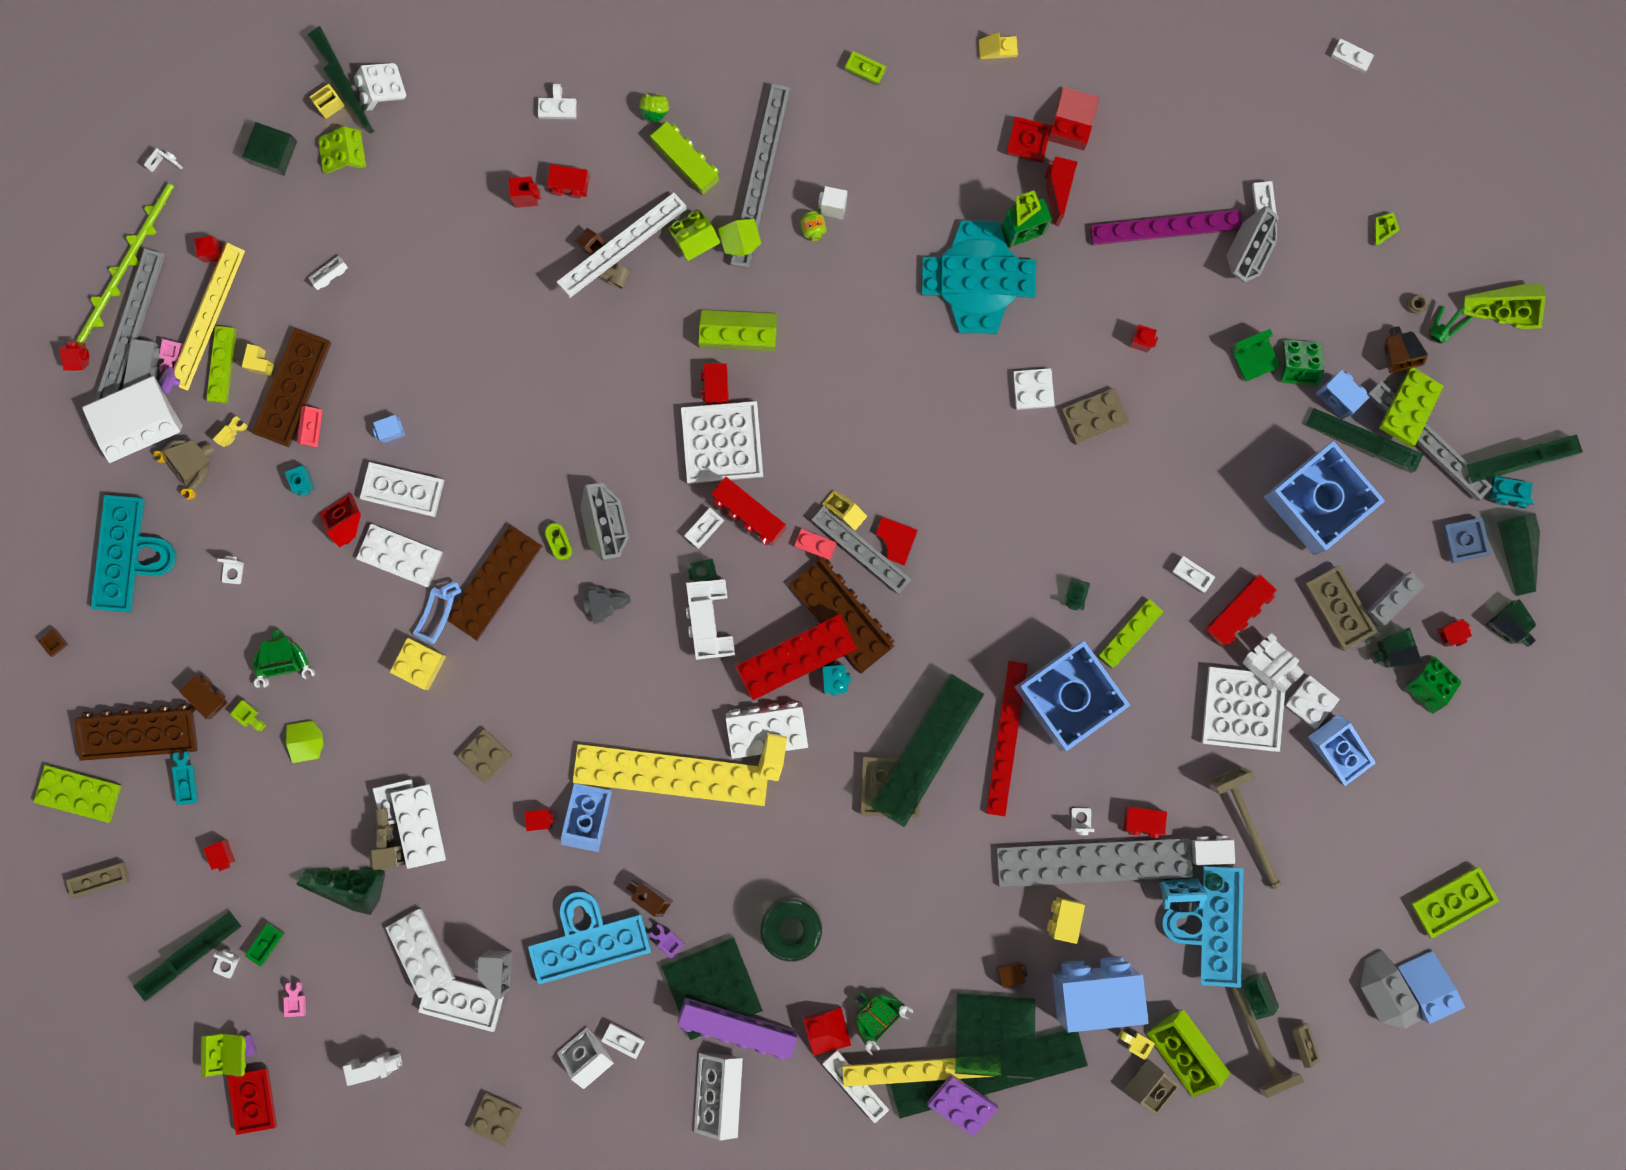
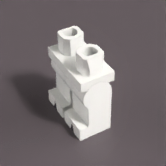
(1273, 664)
(379, 1066)

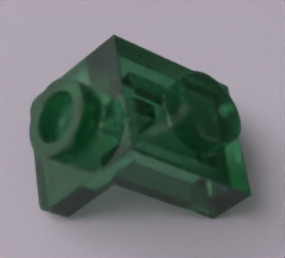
(1076, 594)

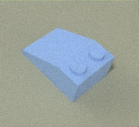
(1342, 749)
(586, 817)
(1431, 987)

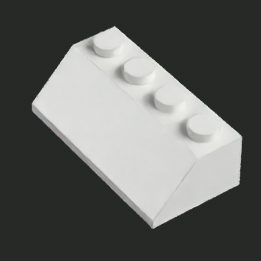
(718, 1096)

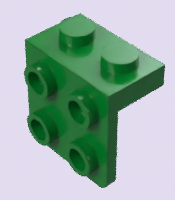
(1434, 685)

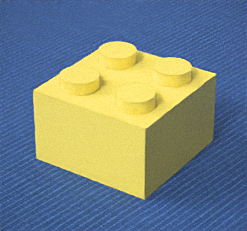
(417, 664)
(1066, 919)

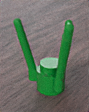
(1441, 333)

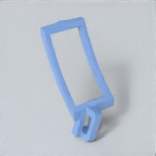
(442, 594)

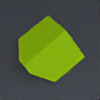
(740, 237)
(304, 741)

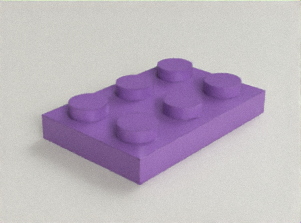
(962, 1105)

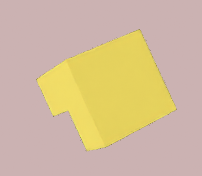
(327, 101)
(255, 361)

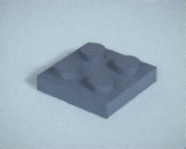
(1466, 540)

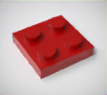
(1029, 139)

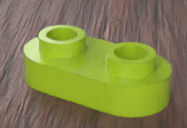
(558, 542)

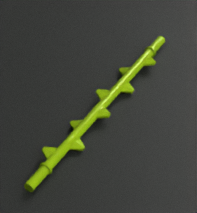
(129, 260)

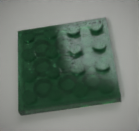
(713, 978)
(995, 1036)

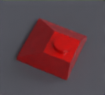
(341, 520)
(827, 1031)

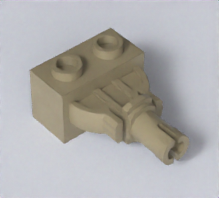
(386, 853)

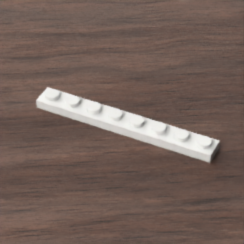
(621, 245)

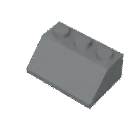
(495, 971)

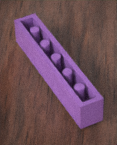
(737, 1029)

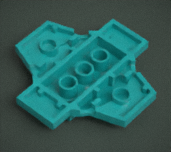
(979, 277)

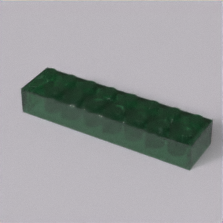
(926, 750)

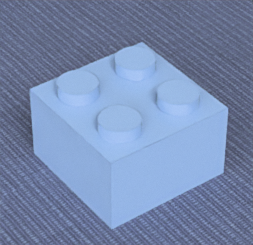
(1342, 394)

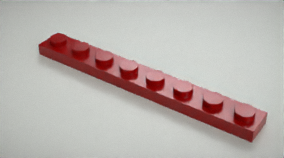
(1006, 740)

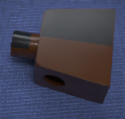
(1403, 351)
(654, 904)

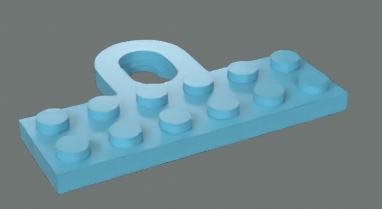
(1220, 929)
(587, 948)

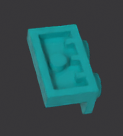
(1511, 491)

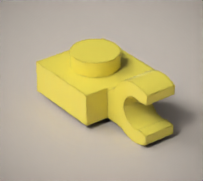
(228, 433)
(1138, 1044)

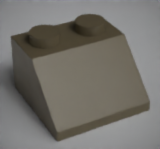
(1152, 1087)

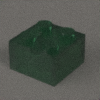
(269, 148)

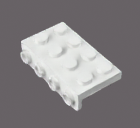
(750, 728)

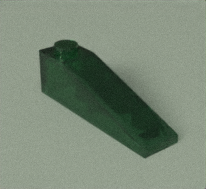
(1521, 547)
(352, 889)

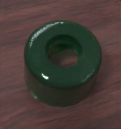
(797, 948)

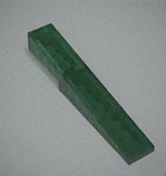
(338, 75)
(1364, 440)
(1524, 458)
(187, 956)

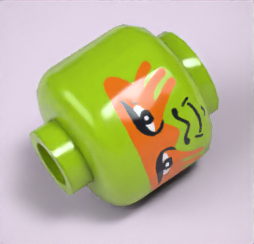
(813, 226)

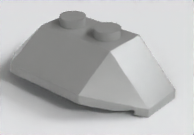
(1253, 245)
(603, 521)
(1388, 992)

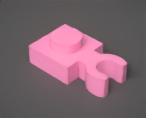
(169, 352)
(294, 1003)

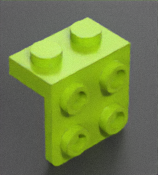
(341, 149)
(223, 1055)

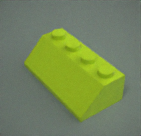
(738, 330)
(1188, 1053)

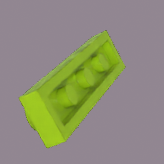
(221, 364)
(1130, 633)

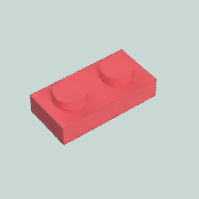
(309, 426)
(815, 544)

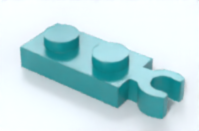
(184, 780)

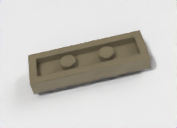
(97, 880)

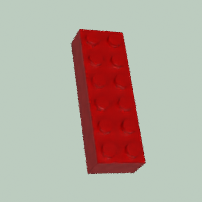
(796, 657)

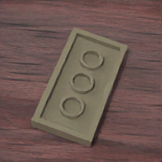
(1341, 608)

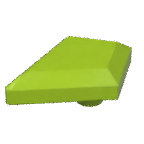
(1026, 206)
(1385, 227)

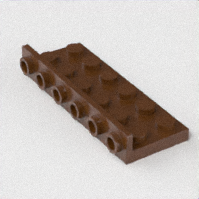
(827, 597)
(135, 732)

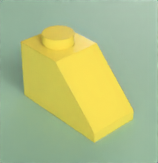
(845, 510)
(772, 757)

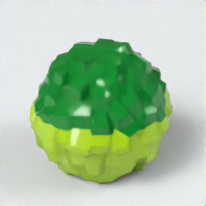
(654, 107)

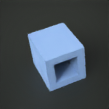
(388, 429)

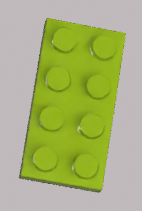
(1411, 407)
(77, 793)
(1454, 902)

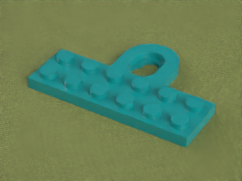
(119, 552)

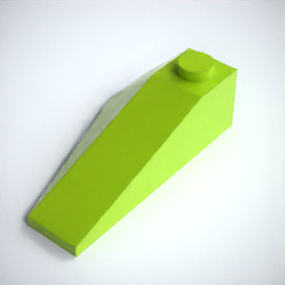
(1513, 305)

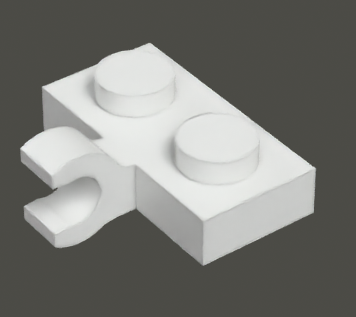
(557, 106)

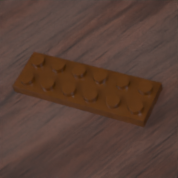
(291, 387)
(494, 582)

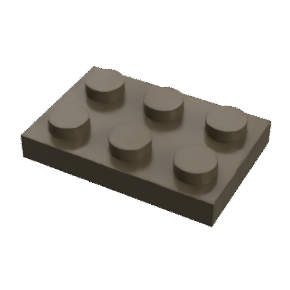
(1095, 416)

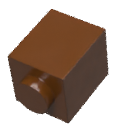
(589, 241)
(1011, 974)

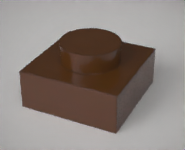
(53, 643)

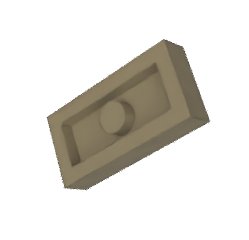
(1306, 1045)

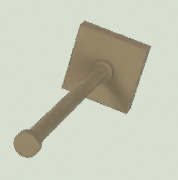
(1231, 781)
(1279, 1082)

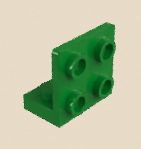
(1255, 355)
(1302, 362)

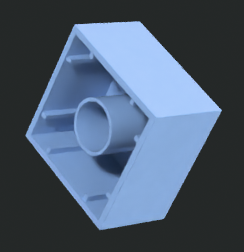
(1324, 498)
(1072, 696)
(1099, 996)

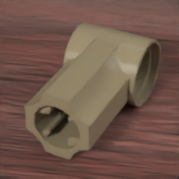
(616, 275)

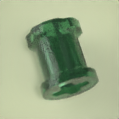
(1219, 881)

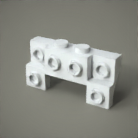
(703, 619)

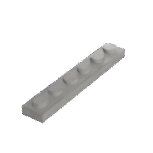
(861, 550)

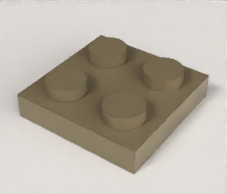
(485, 756)
(495, 1119)

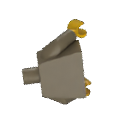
(187, 462)

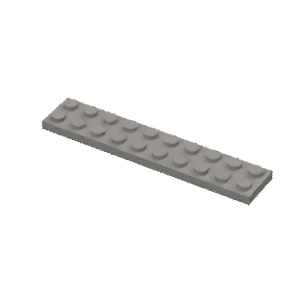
(1094, 862)

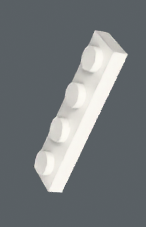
(862, 1095)

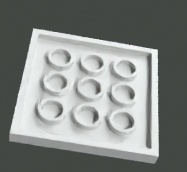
(722, 442)
(1242, 711)

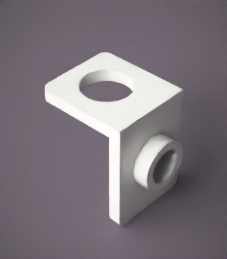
(159, 155)
(229, 563)
(1081, 828)
(228, 957)

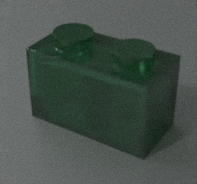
(1260, 995)

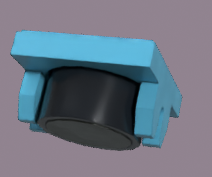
(1183, 894)

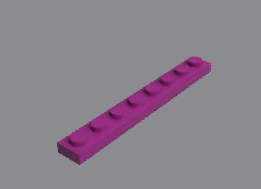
(1166, 227)

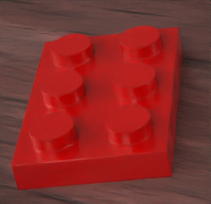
(252, 1101)

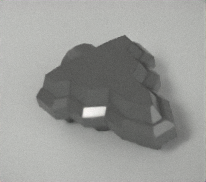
(603, 603)

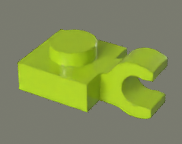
(246, 715)

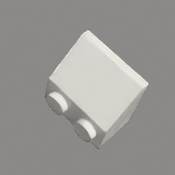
(584, 1058)

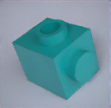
(300, 481)

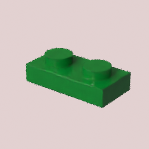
(264, 944)

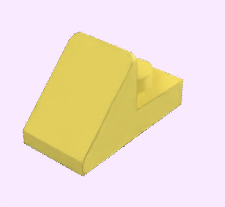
(998, 47)

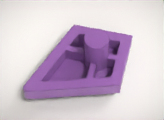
(168, 380)

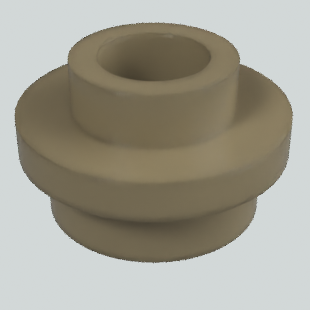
(1422, 304)

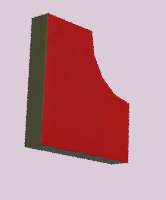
(897, 538)

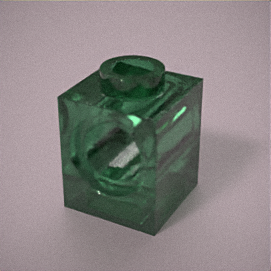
(711, 571)

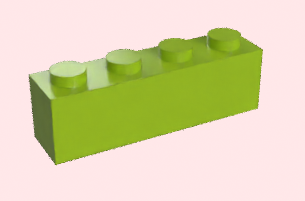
(685, 158)

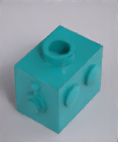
(835, 679)

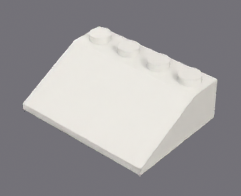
(132, 419)

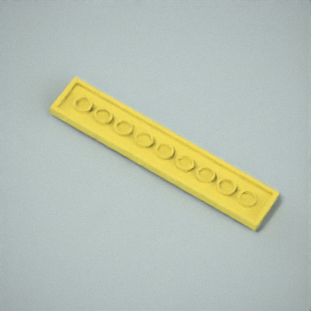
(669, 775)

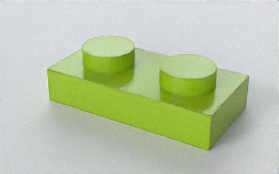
(865, 68)

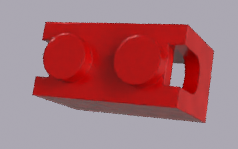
(568, 181)
(524, 192)
(716, 384)
(1145, 821)

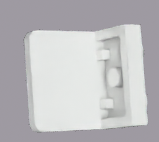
(379, 84)

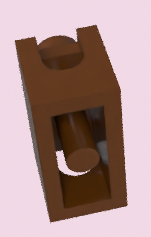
(204, 696)

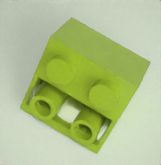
(694, 235)

